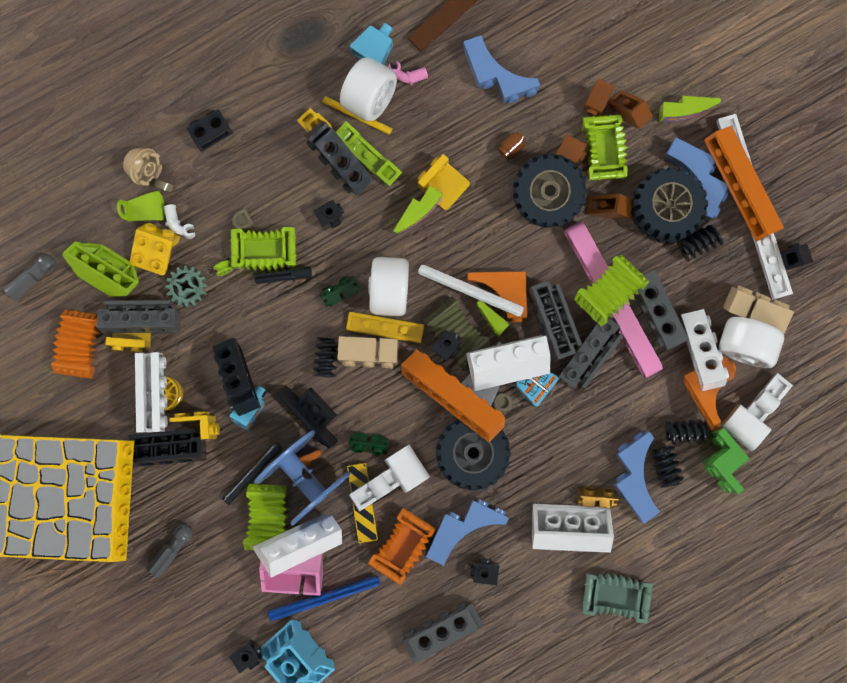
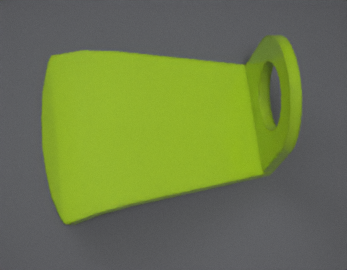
(143, 208)

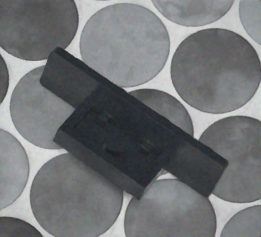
(312, 411)

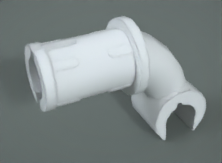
(174, 224)

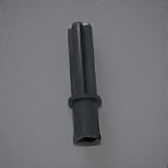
(283, 275)

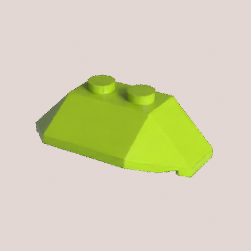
(102, 268)

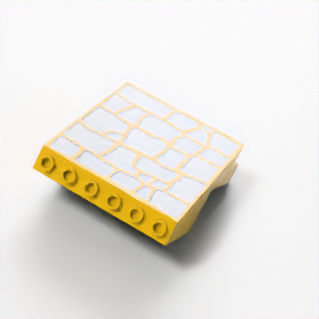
(65, 498)

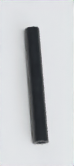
(252, 473)

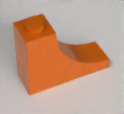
(505, 285)
(707, 399)

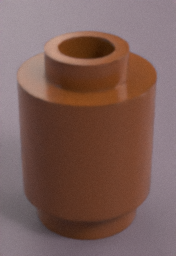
(512, 145)

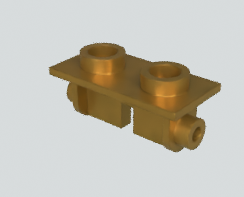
(588, 496)

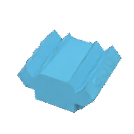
(295, 656)

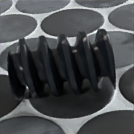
(698, 241)
(326, 357)
(688, 431)
(667, 465)

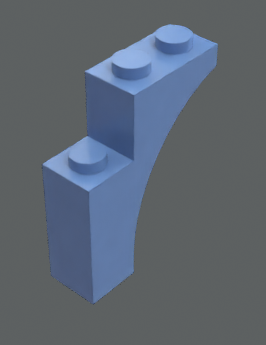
(488, 71)
(702, 166)
(632, 485)
(453, 529)

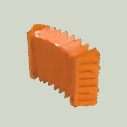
(75, 344)
(402, 547)

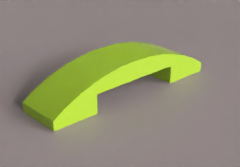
(367, 155)

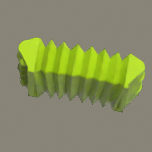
(606, 147)
(263, 249)
(612, 291)
(266, 513)

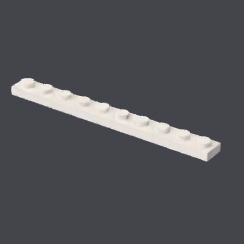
(767, 247)

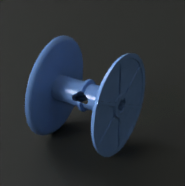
(293, 468)

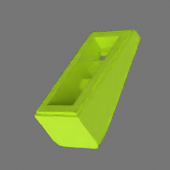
(494, 320)

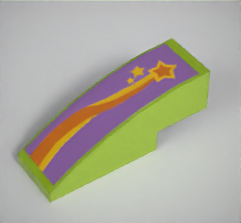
(687, 108)
(418, 211)

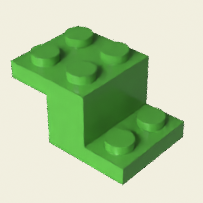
(725, 461)

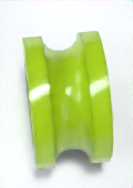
(223, 268)

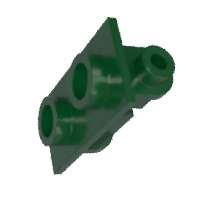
(344, 286)
(359, 444)

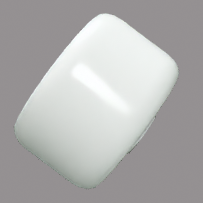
(368, 89)
(388, 286)
(751, 342)

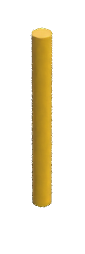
(375, 124)

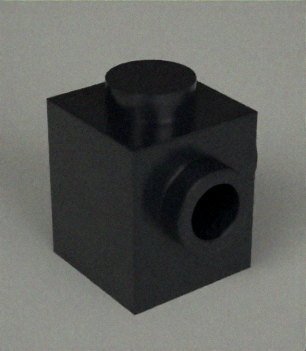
(329, 214)
(796, 256)
(447, 345)
(485, 572)
(246, 656)

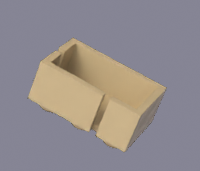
(758, 307)
(368, 352)

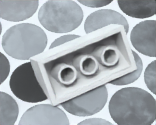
(509, 362)
(571, 528)
(299, 544)

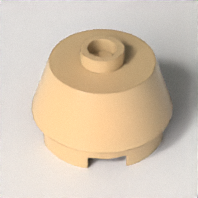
(142, 165)

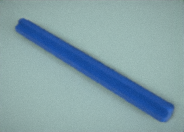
(325, 597)

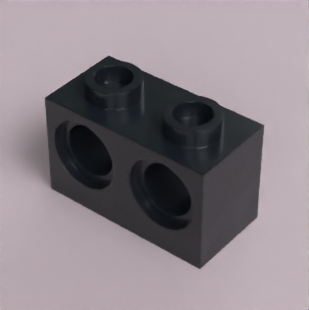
(212, 135)

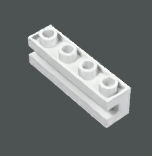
(150, 392)

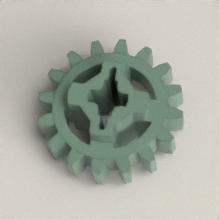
(185, 293)

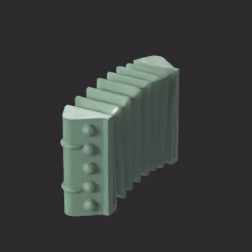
(617, 596)

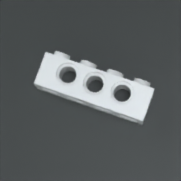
(707, 378)

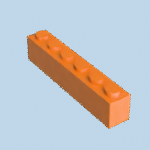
(743, 183)
(453, 395)

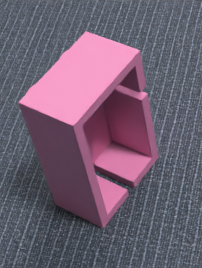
(290, 580)

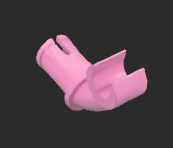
(410, 77)

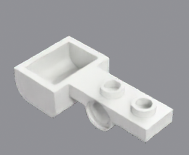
(747, 423)
(403, 470)

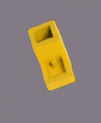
(310, 119)

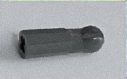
(30, 277)
(169, 551)

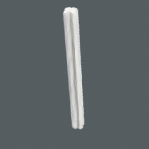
(471, 290)

